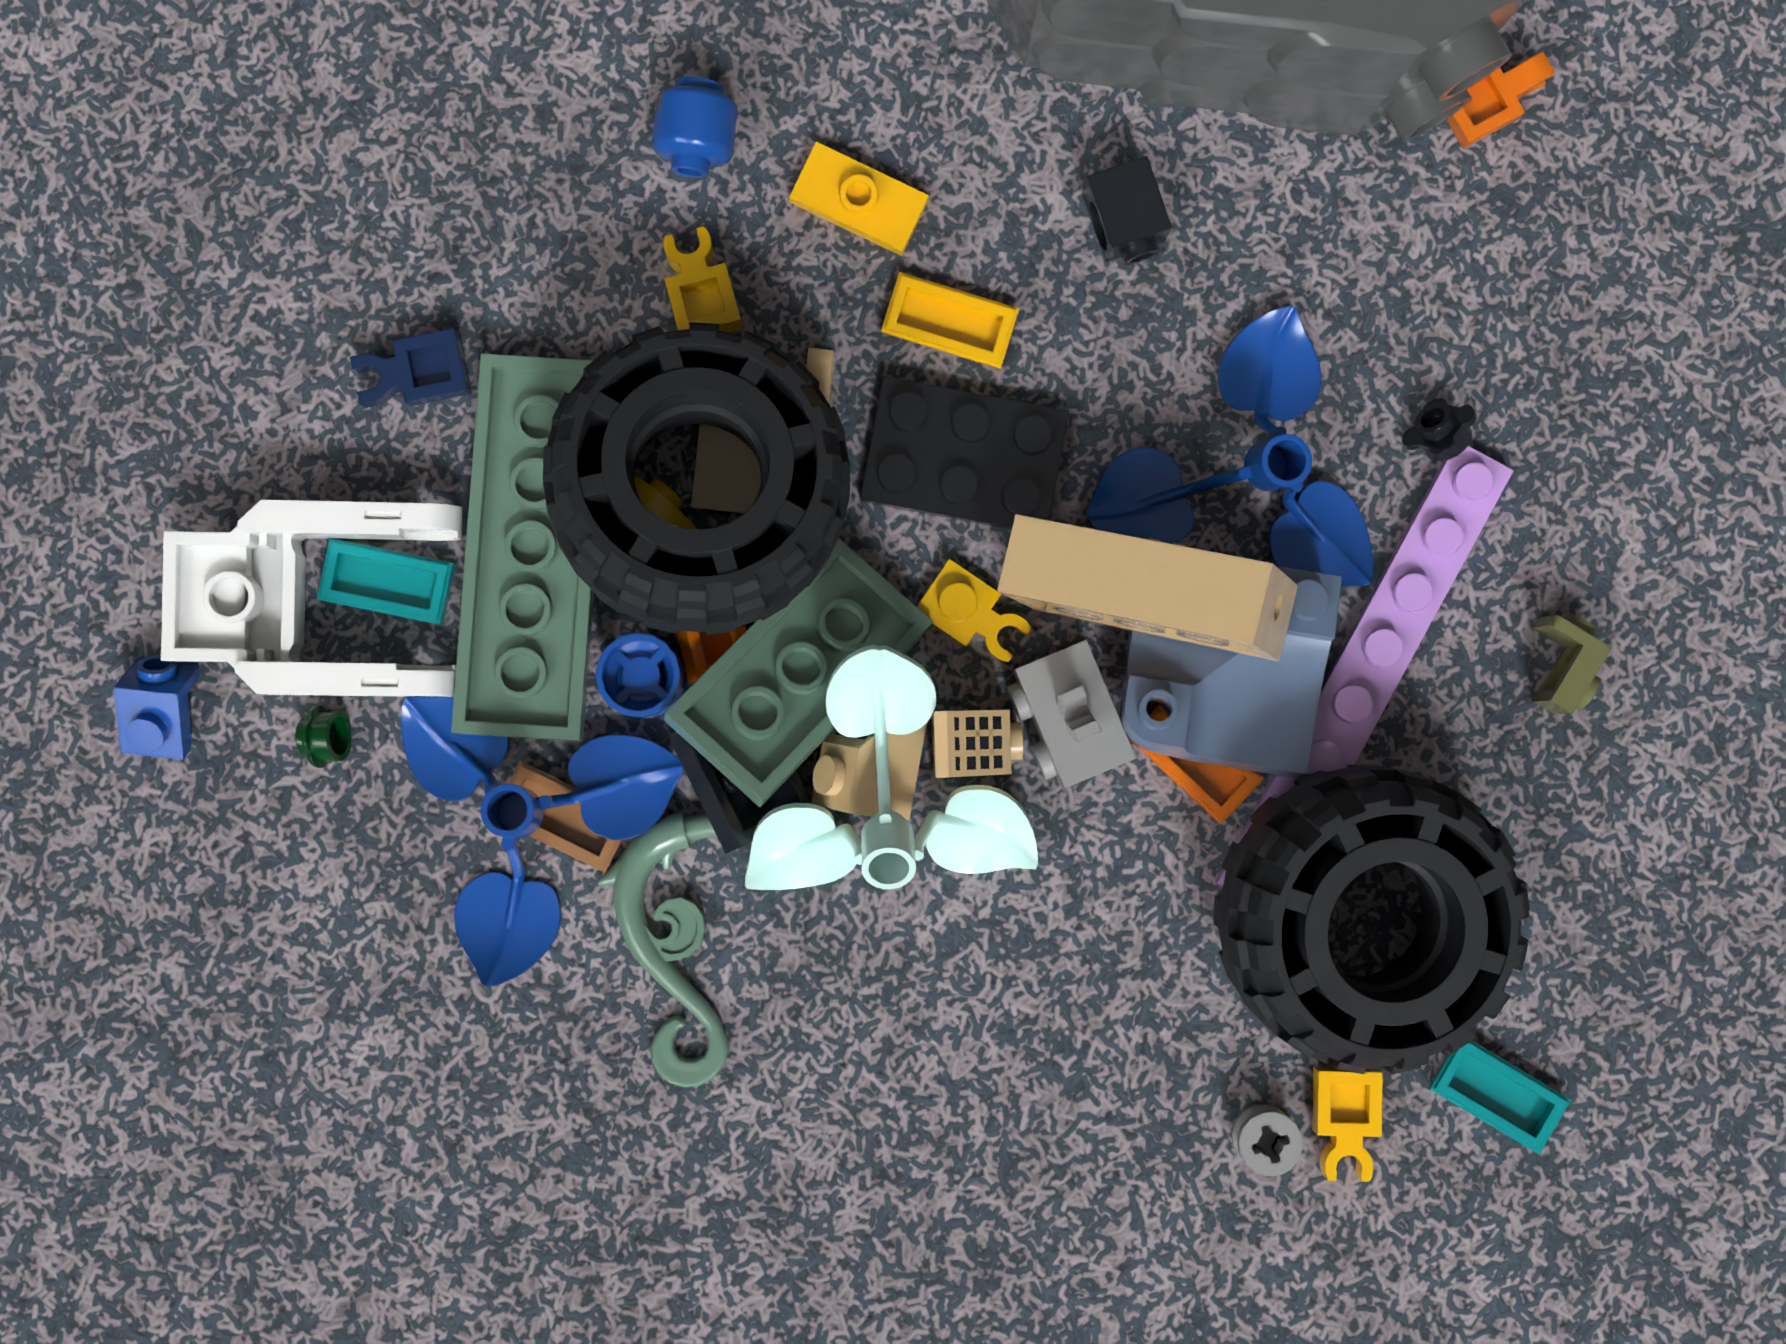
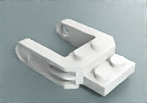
(244, 595)

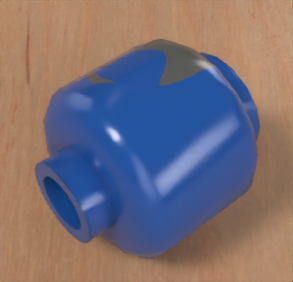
(694, 126)

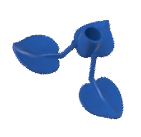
(1279, 376)
(621, 792)

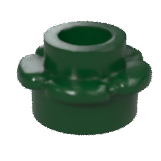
(314, 736)

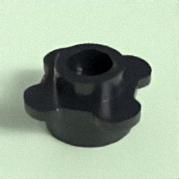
(1441, 430)

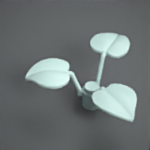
(976, 833)

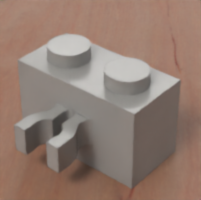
(1071, 715)

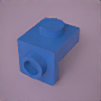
(155, 707)

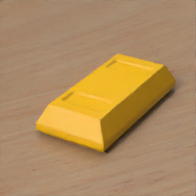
(949, 320)

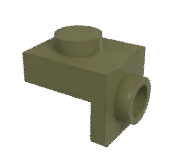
(1574, 675)

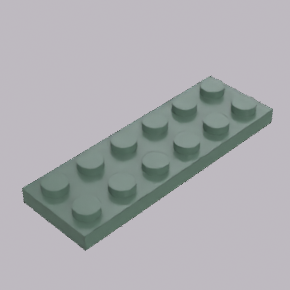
(521, 601)

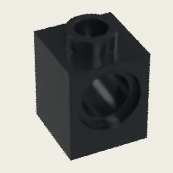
(1127, 211)

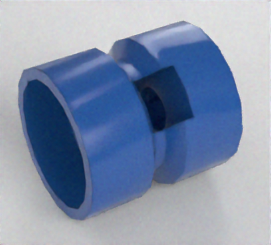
(641, 675)

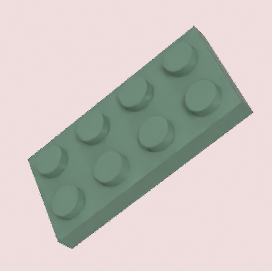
(766, 695)

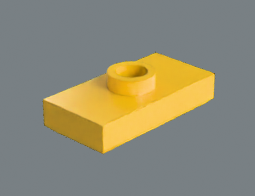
(858, 198)

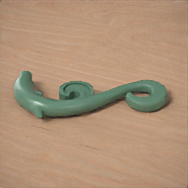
(655, 953)

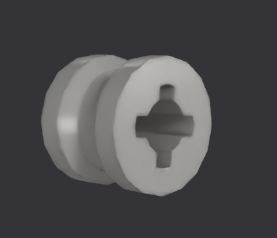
(1260, 1127)

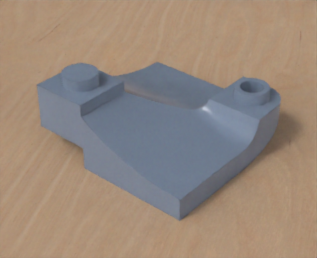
(1233, 704)

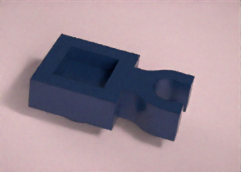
(423, 369)

